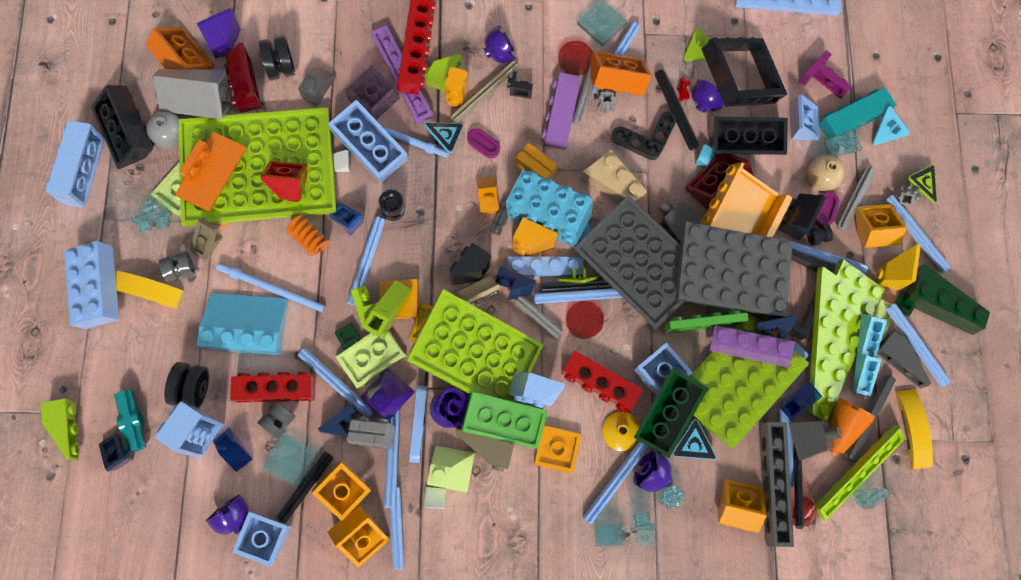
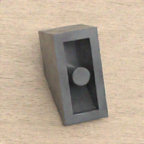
(316, 85)

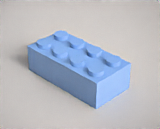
(368, 141)
(75, 164)
(91, 285)
(188, 430)

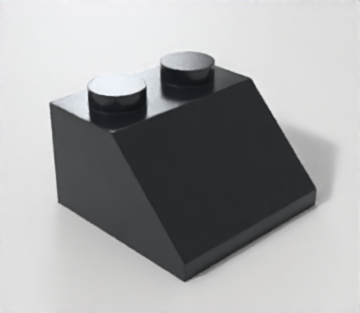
(801, 215)

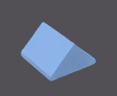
(804, 119)

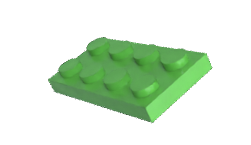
(696, 322)
(504, 420)

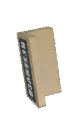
(480, 291)

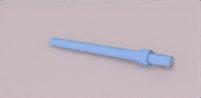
(430, 148)
(237, 273)

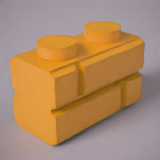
(456, 86)
(534, 160)

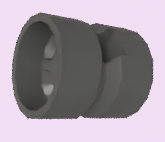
(175, 267)
(279, 412)

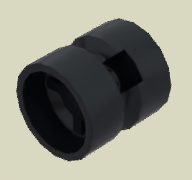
(389, 201)

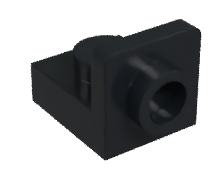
(519, 89)

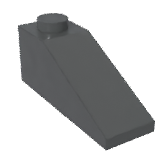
(902, 357)

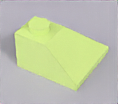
(450, 469)

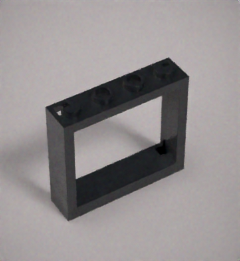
(723, 77)
(802, 331)

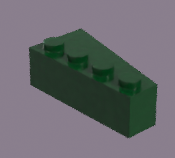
(945, 302)

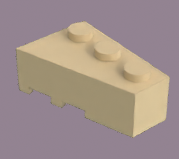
(614, 179)

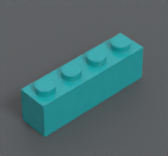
(857, 114)

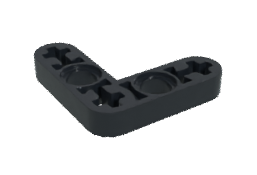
(651, 143)

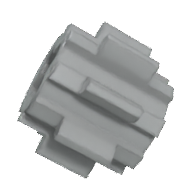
(606, 101)
(908, 195)

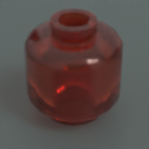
(809, 511)

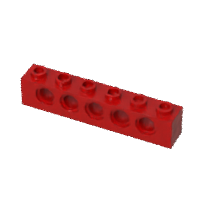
(416, 31)

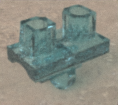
(842, 145)
(143, 222)
(643, 528)

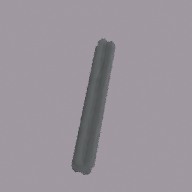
(874, 408)

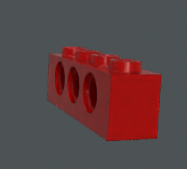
(630, 391)
(304, 392)

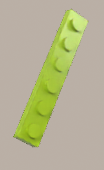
(859, 472)

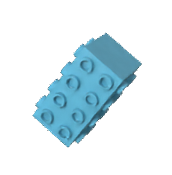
(550, 206)

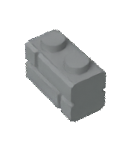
(371, 433)

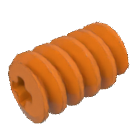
(305, 236)

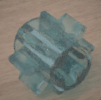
(672, 497)

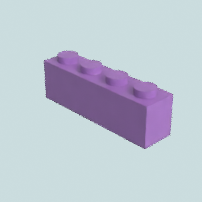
(562, 110)
(752, 346)

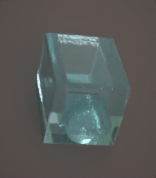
(609, 535)

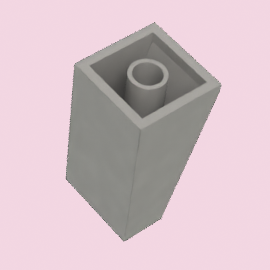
(192, 92)

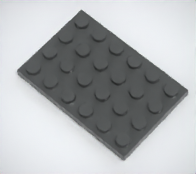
(635, 260)
(734, 270)

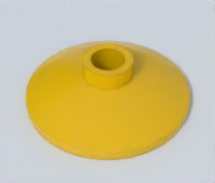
(614, 438)

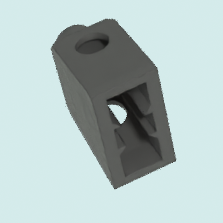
(675, 218)
(813, 437)

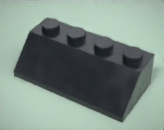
(121, 126)
(748, 135)

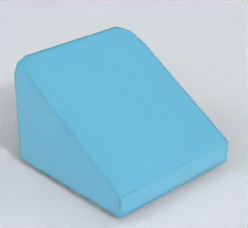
(705, 156)

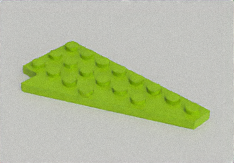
(837, 318)

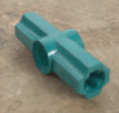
(130, 421)

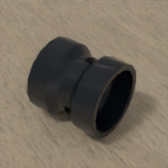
(821, 234)

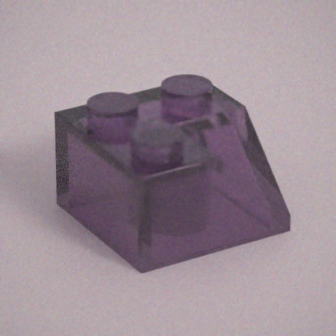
(373, 92)

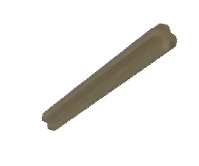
(484, 91)

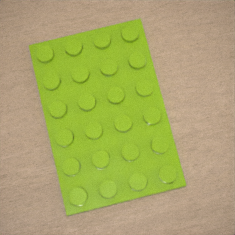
(472, 348)
(741, 390)

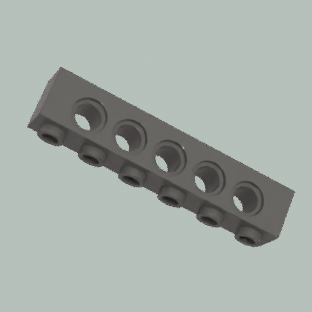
(777, 484)

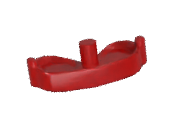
(684, 94)

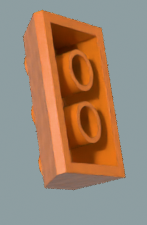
(177, 49)
(619, 73)

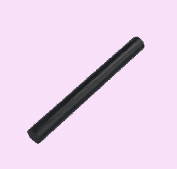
(798, 492)

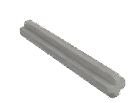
(583, 99)
(855, 198)

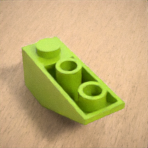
(387, 310)
(59, 421)

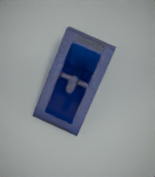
(232, 450)

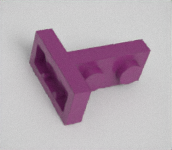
(826, 76)

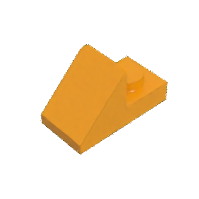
(487, 195)

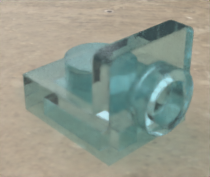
(871, 498)

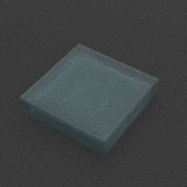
(602, 22)
(290, 460)

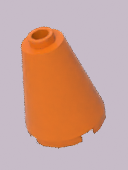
(852, 422)

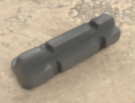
(500, 220)

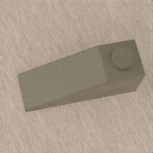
(490, 450)

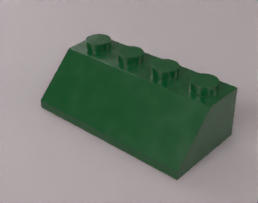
(671, 412)

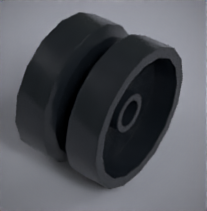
(276, 58)
(186, 384)

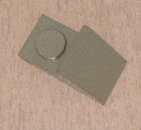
(205, 239)

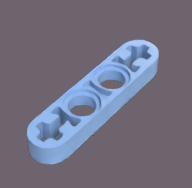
(418, 424)

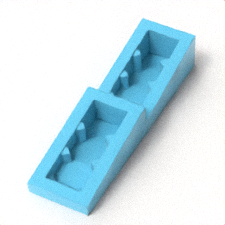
(866, 361)

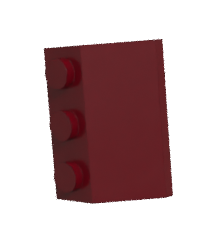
(242, 80)
(706, 182)

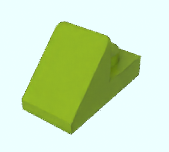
(362, 302)

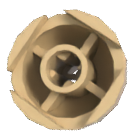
(825, 173)

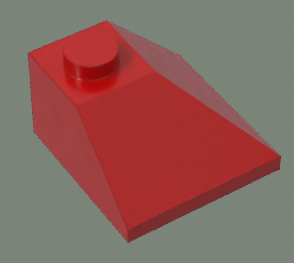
(285, 179)

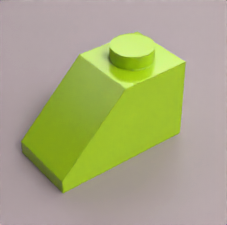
(438, 72)

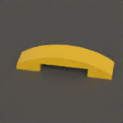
(148, 289)
(917, 428)

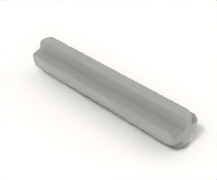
(538, 316)

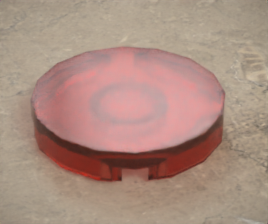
(575, 57)
(584, 320)

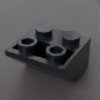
(471, 266)

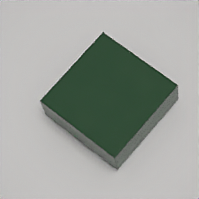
(907, 310)
(347, 336)

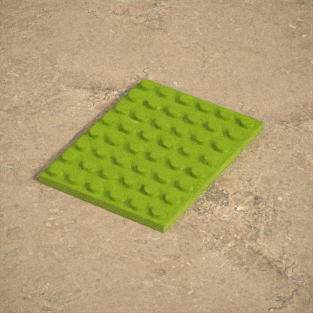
(274, 136)

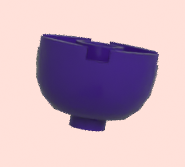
(498, 46)
(706, 96)
(449, 407)
(654, 473)
(229, 517)

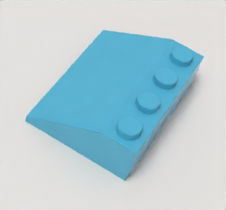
(243, 324)

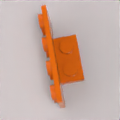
(209, 170)

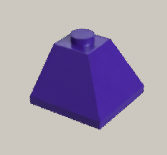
(220, 32)
(387, 394)

